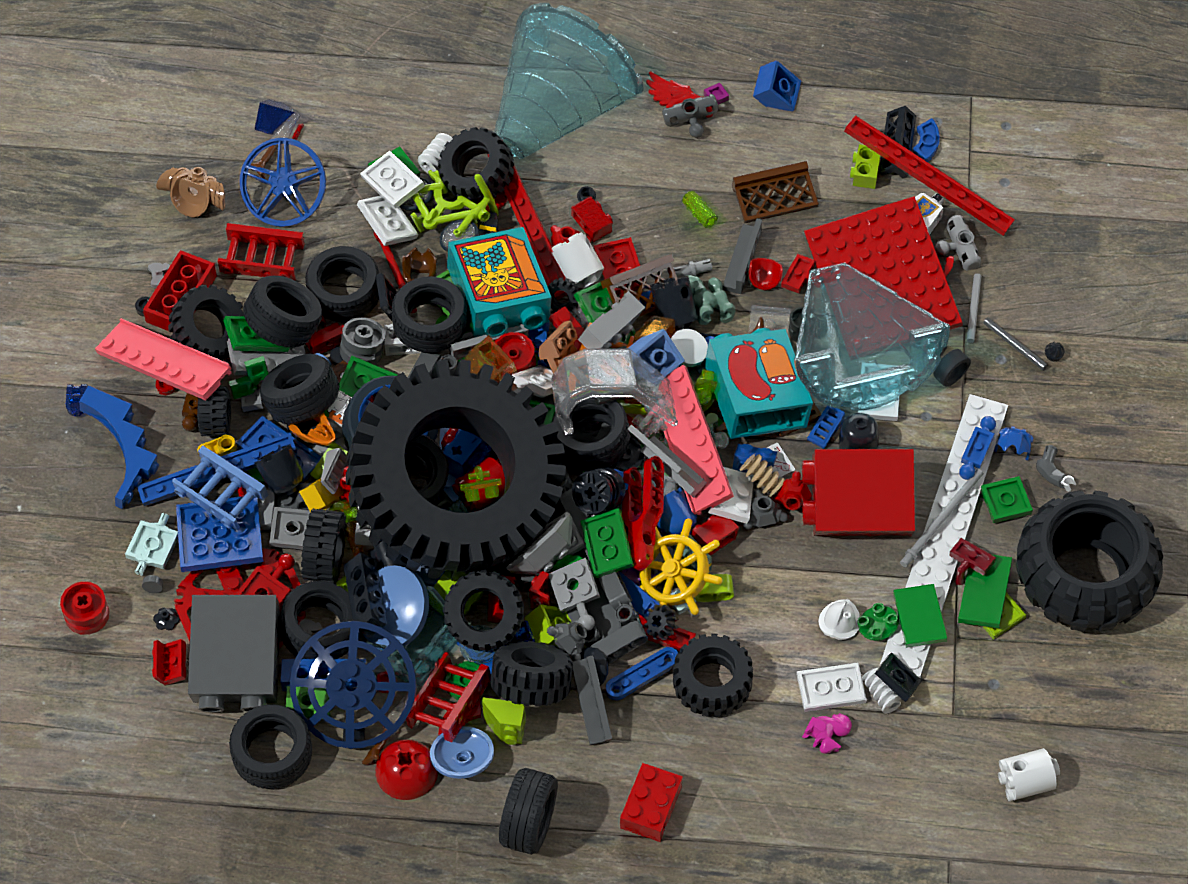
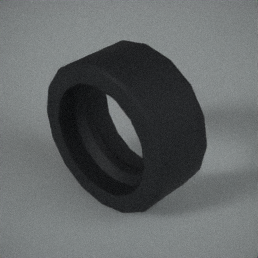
(952, 367)

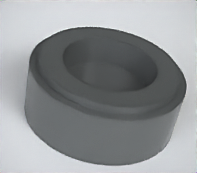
(152, 584)

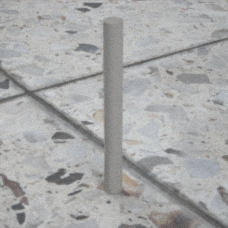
(974, 308)

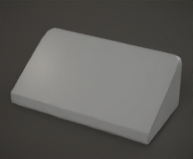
(266, 510)

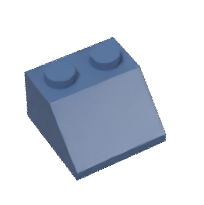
(658, 351)

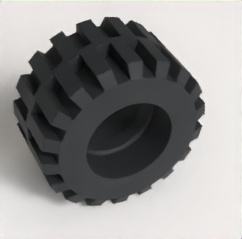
(215, 413)

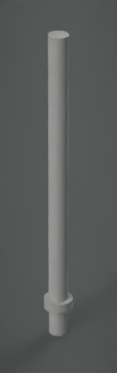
(911, 554)

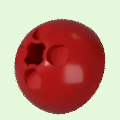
(405, 779)

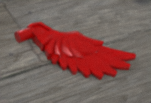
(671, 92)

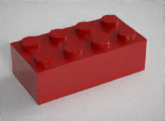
(183, 274)

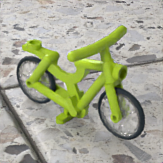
(459, 228)

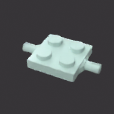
(152, 544)

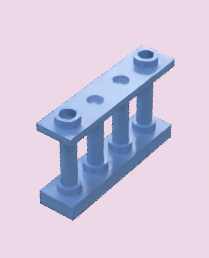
(223, 469)

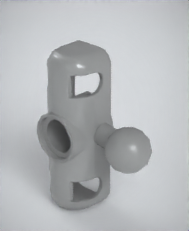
(958, 234)

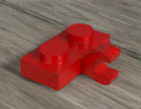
(798, 273)

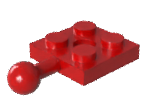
(263, 581)

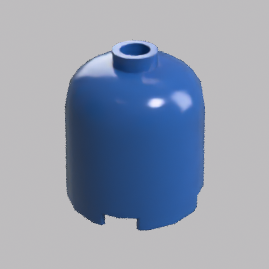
(675, 512)

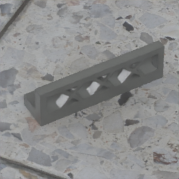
(742, 256)
(591, 701)

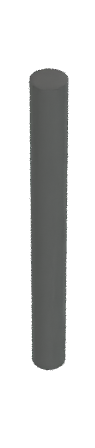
(1015, 344)

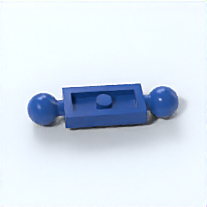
(977, 447)

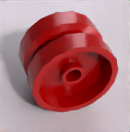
(518, 349)
(84, 608)

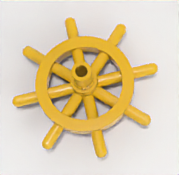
(675, 569)

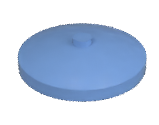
(404, 603)

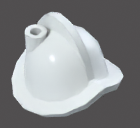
(839, 620)

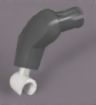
(1050, 473)

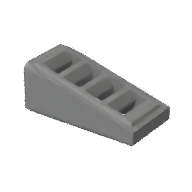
(334, 469)

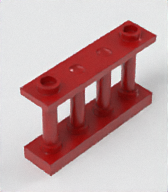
(265, 236)
(460, 710)

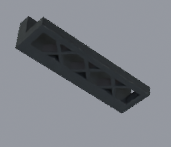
(904, 136)

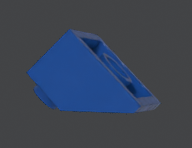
(777, 87)

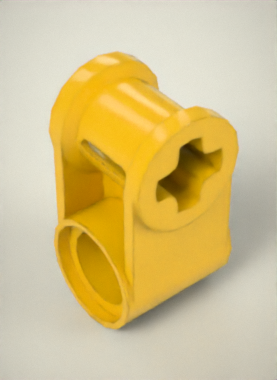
(218, 445)

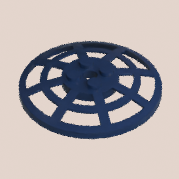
(366, 684)

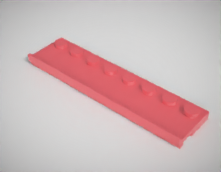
(164, 359)
(694, 443)

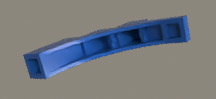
(116, 417)

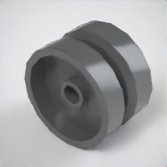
(363, 340)

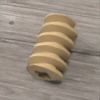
(762, 474)

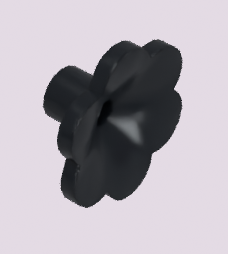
(166, 619)

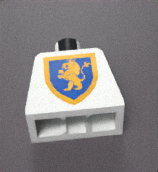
(930, 209)

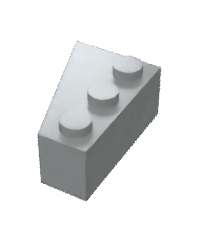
(613, 324)

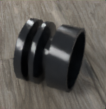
(598, 490)

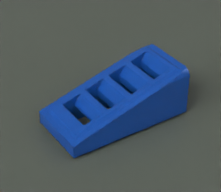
(831, 415)

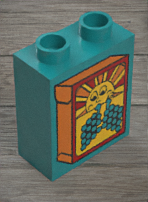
(499, 282)

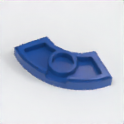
(928, 141)

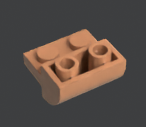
(559, 345)

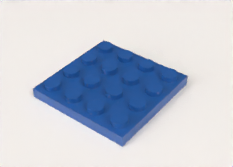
(209, 544)

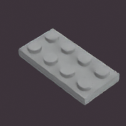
(271, 358)

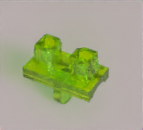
(705, 386)
(490, 485)

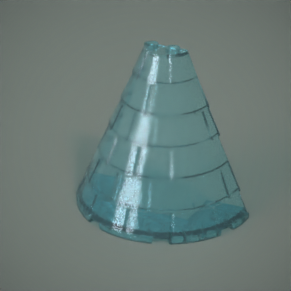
(560, 77)
(863, 340)

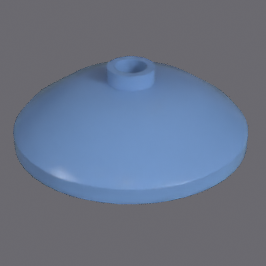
(465, 756)

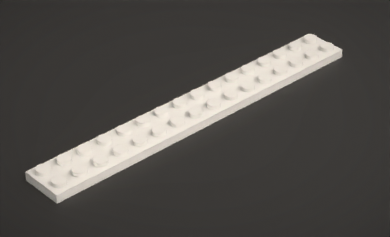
(933, 560)

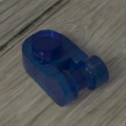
(72, 400)

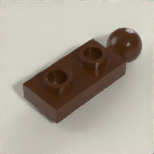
(190, 412)

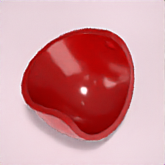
(765, 273)

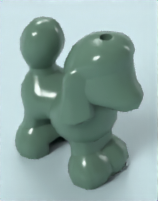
(707, 301)

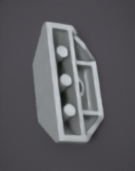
(546, 549)

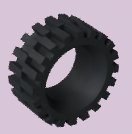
(323, 545)

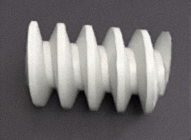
(429, 158)
(882, 693)

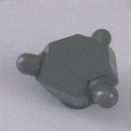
(764, 511)
(569, 637)

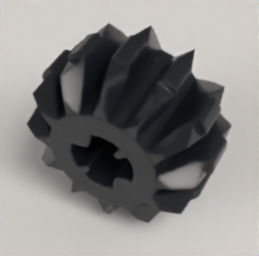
(661, 622)

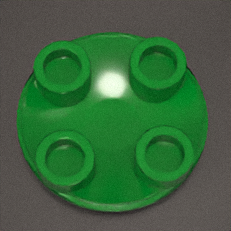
(878, 622)

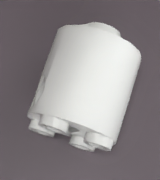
(578, 260)
(1028, 774)

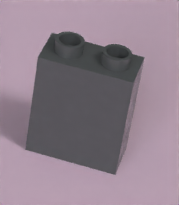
(234, 651)

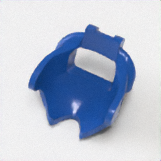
(1017, 437)

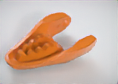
(321, 435)

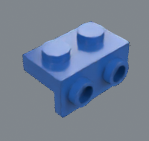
(744, 451)

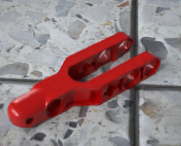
(643, 524)

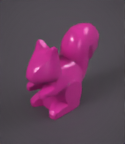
(824, 727)

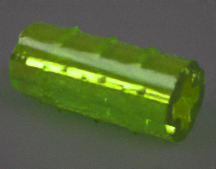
(699, 209)

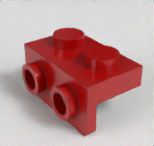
(540, 590)
(169, 661)

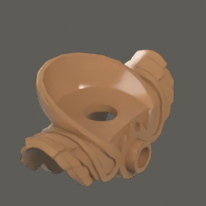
(192, 190)

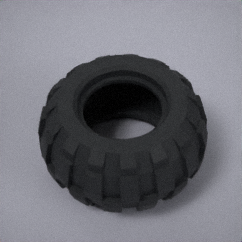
(1097, 523)

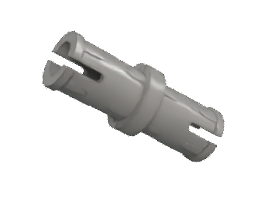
(693, 268)

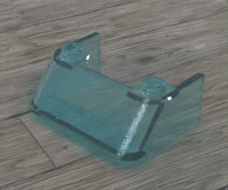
(427, 646)

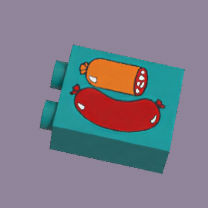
(758, 383)

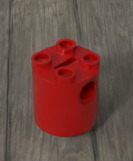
(496, 471)

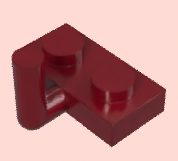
(971, 557)

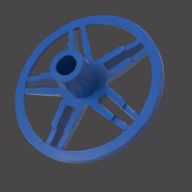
(282, 182)

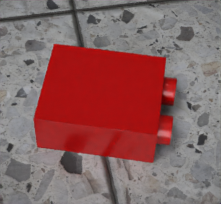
(860, 492)

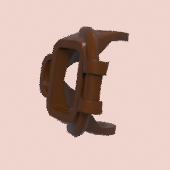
(419, 263)

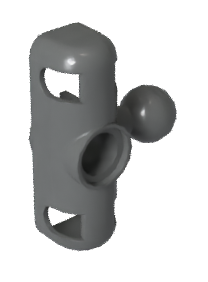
(700, 104)

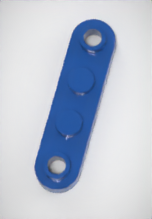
(641, 673)

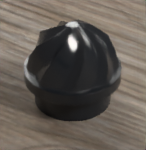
(1054, 351)

